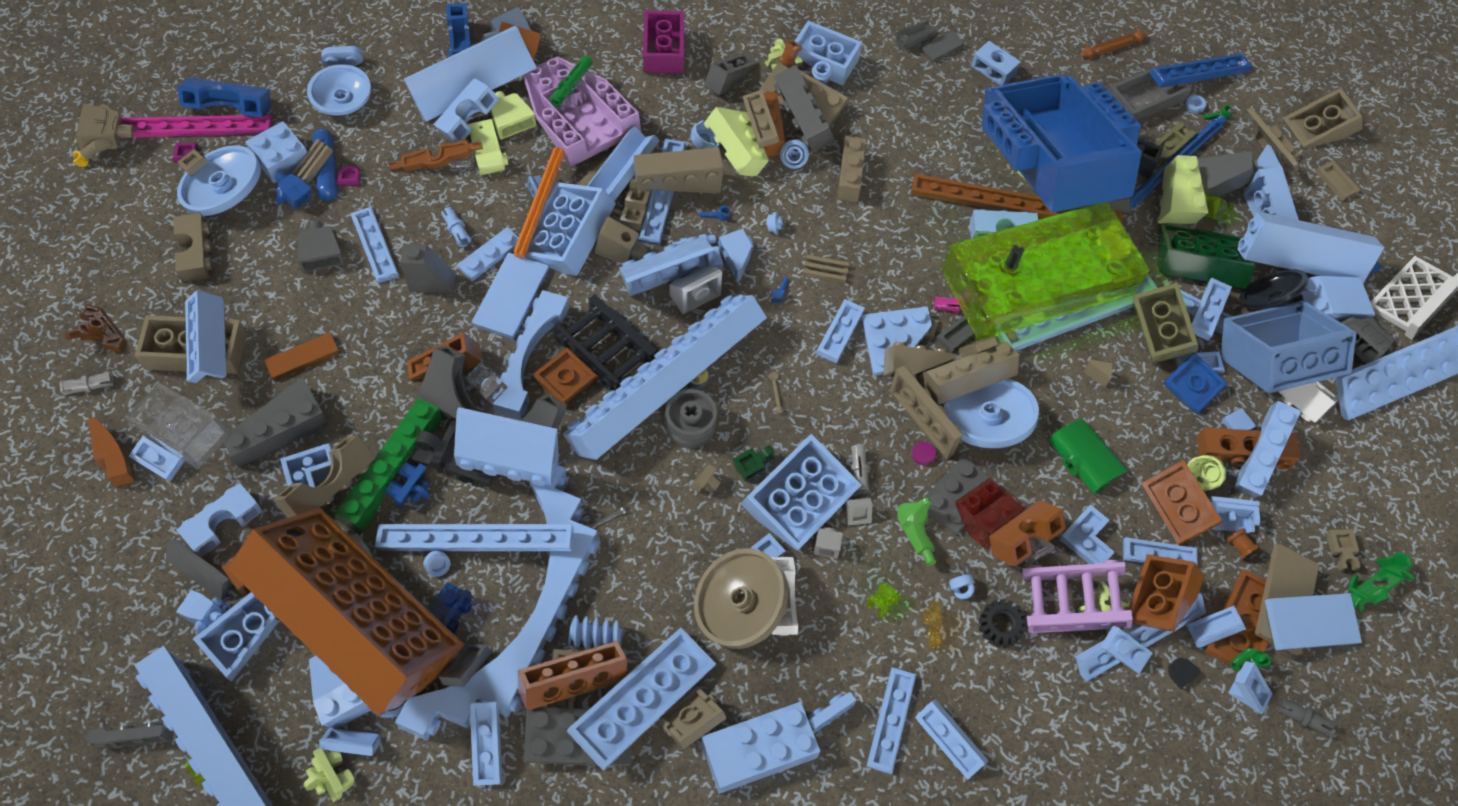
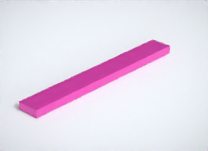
(198, 125)

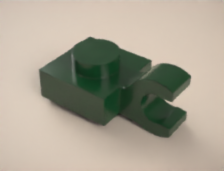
(751, 463)

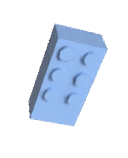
(760, 747)

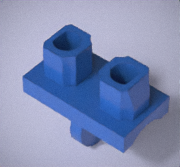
(413, 476)

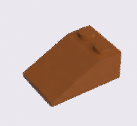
(1165, 592)

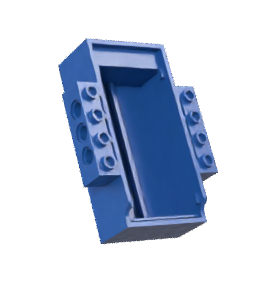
(1065, 139)

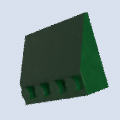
(1202, 255)

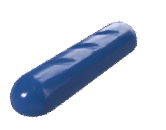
(327, 175)

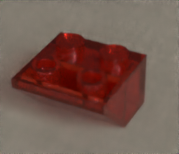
(986, 511)

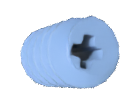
(594, 633)

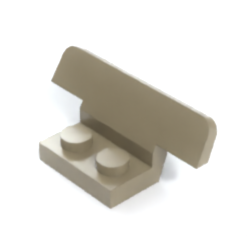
(1276, 139)

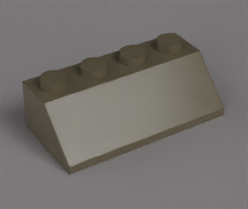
(970, 373)

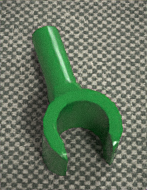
(1224, 111)

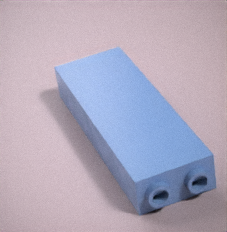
(1309, 247)

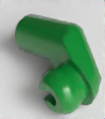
(1250, 655)

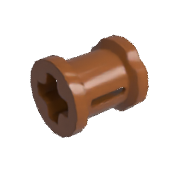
(790, 53)
(1243, 543)

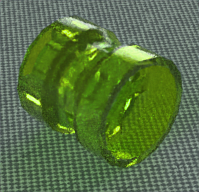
(883, 599)

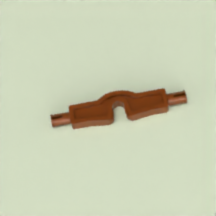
(424, 158)

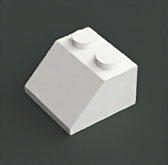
(696, 288)
(1310, 399)

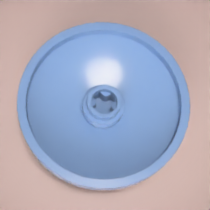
(222, 182)
(995, 414)

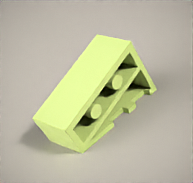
(738, 138)

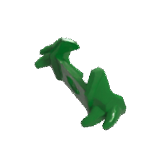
(1393, 569)

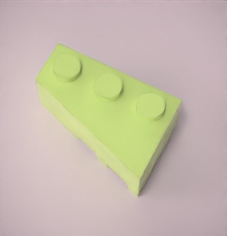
(1182, 192)

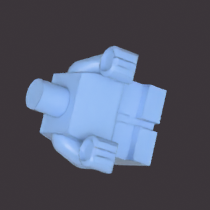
(201, 611)

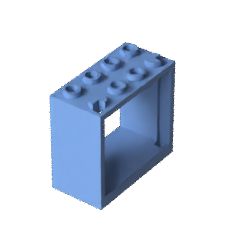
(1306, 343)

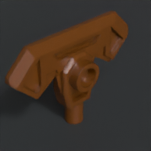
(98, 327)

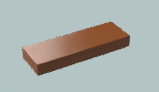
(301, 356)

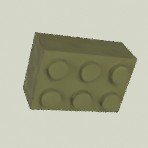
(1165, 323)

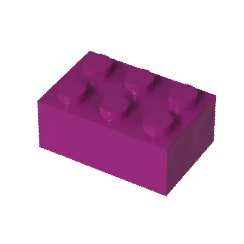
(663, 42)

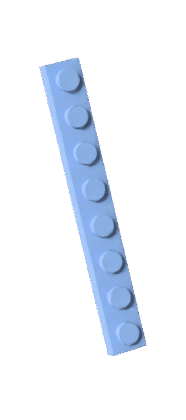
(474, 537)

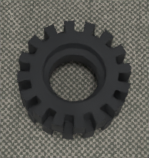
(1007, 610)

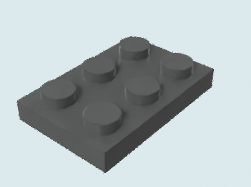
(955, 484)

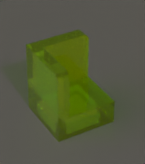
(1218, 209)

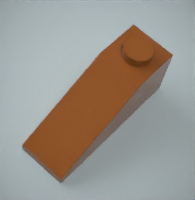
(463, 343)

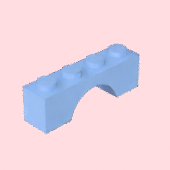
(1271, 442)

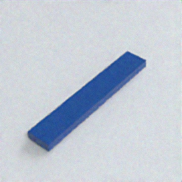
(1200, 70)

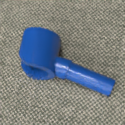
(718, 214)
(779, 293)

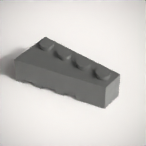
(804, 108)
(276, 424)

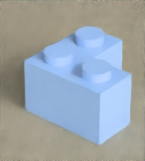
(308, 466)

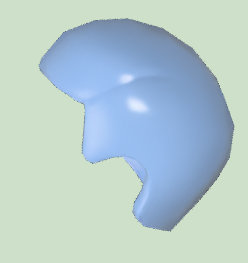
(701, 135)

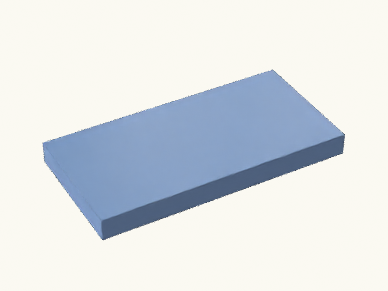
(510, 296)
(1313, 621)

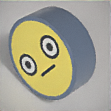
(701, 380)

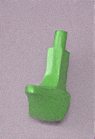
(912, 520)

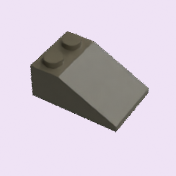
(1325, 120)

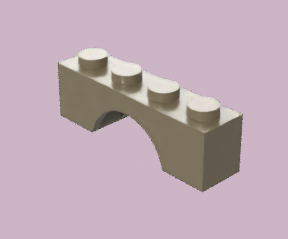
(347, 461)

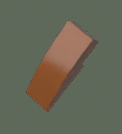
(110, 455)

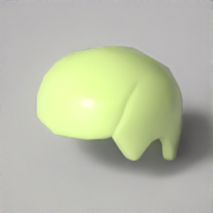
(1209, 469)

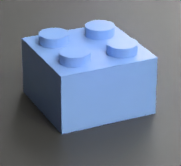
(277, 150)

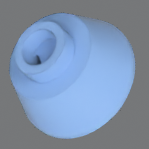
(801, 154)

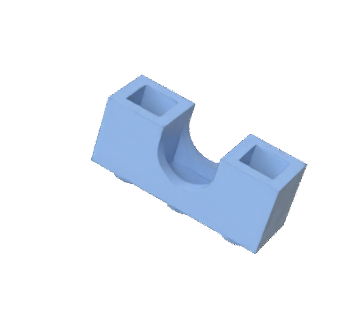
(473, 99)
(987, 222)
(200, 530)

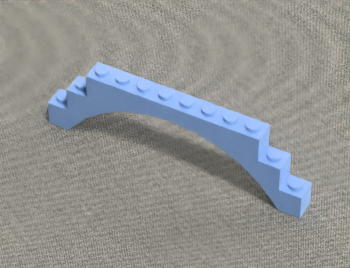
(500, 677)

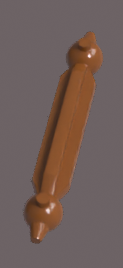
(1113, 44)

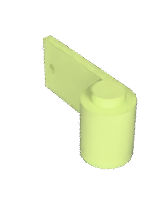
(490, 158)

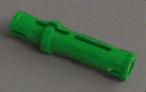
(567, 86)

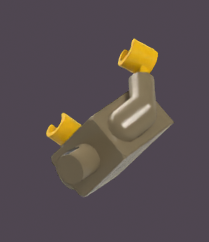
(98, 131)

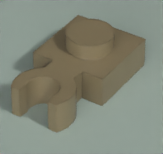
(1344, 544)

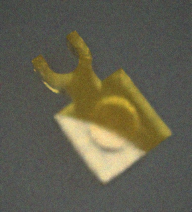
(932, 618)

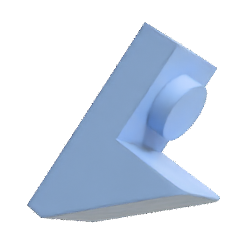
(1251, 688)

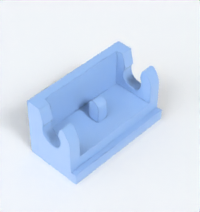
(1236, 514)

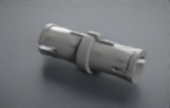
(86, 383)
(859, 454)

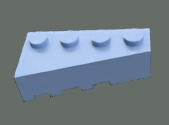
(1270, 193)

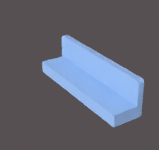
(618, 168)
(205, 336)

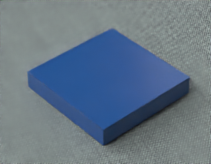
(1195, 383)

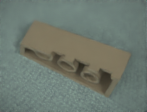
(680, 171)

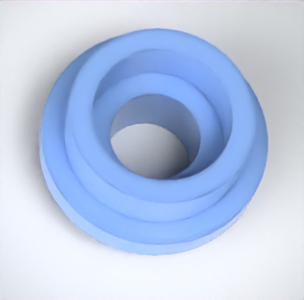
(774, 222)

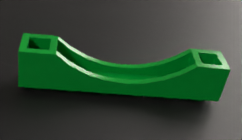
(369, 491)

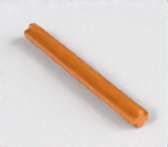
(539, 203)

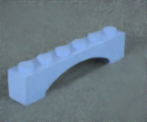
(546, 313)

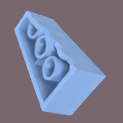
(237, 635)

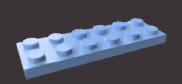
(641, 698)

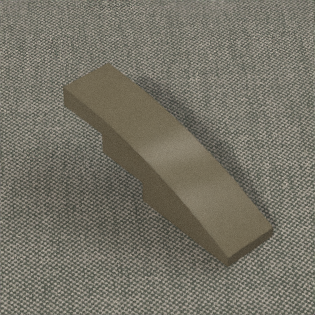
(635, 206)

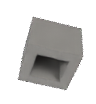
(828, 542)

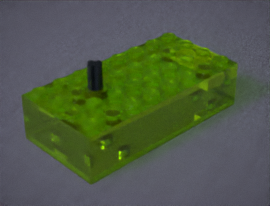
(1043, 270)

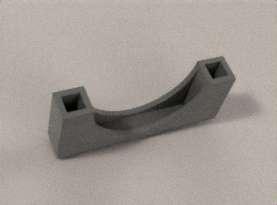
(446, 389)

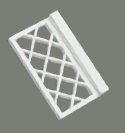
(1428, 309)

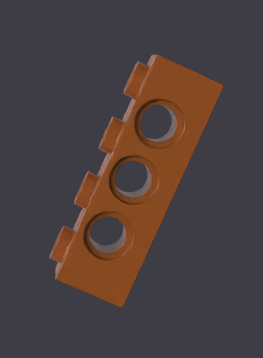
(1212, 441)
(572, 675)

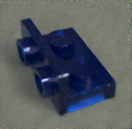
(450, 605)

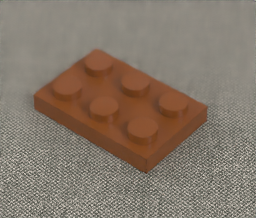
(1181, 503)

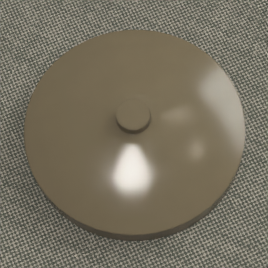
(741, 598)

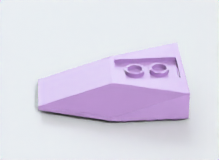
(587, 119)

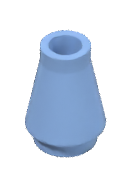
(822, 72)

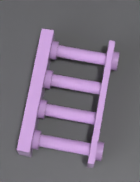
(1065, 619)

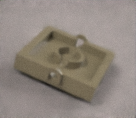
(692, 717)

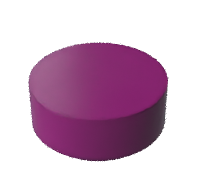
(923, 453)

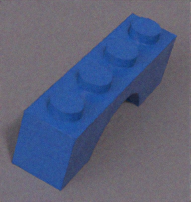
(458, 27)
(206, 93)

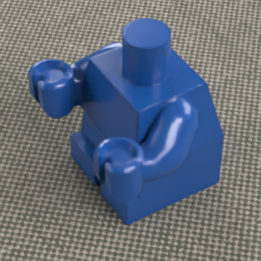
(292, 190)

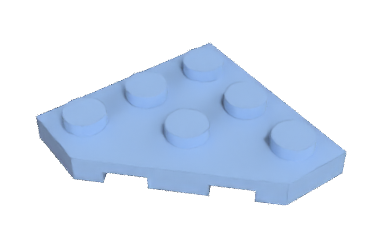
(890, 327)

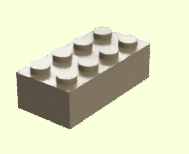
(164, 344)

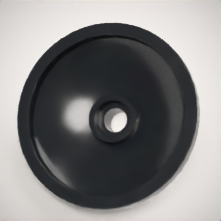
(1274, 289)

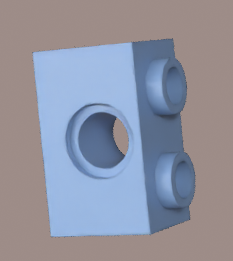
(995, 63)

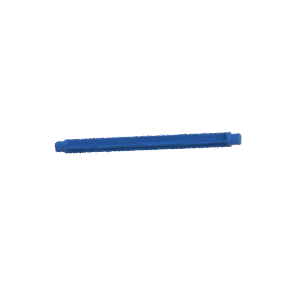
(1189, 149)

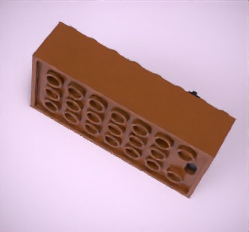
(345, 608)

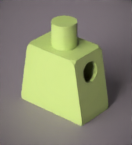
(511, 115)

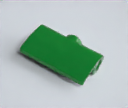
(1086, 455)

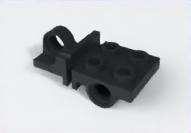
(440, 454)

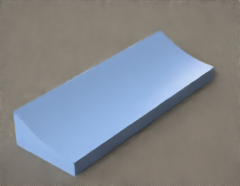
(490, 62)

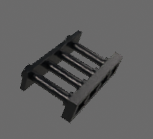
(612, 324)

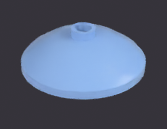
(335, 83)

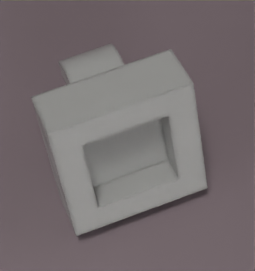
(859, 511)

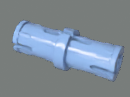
(456, 227)

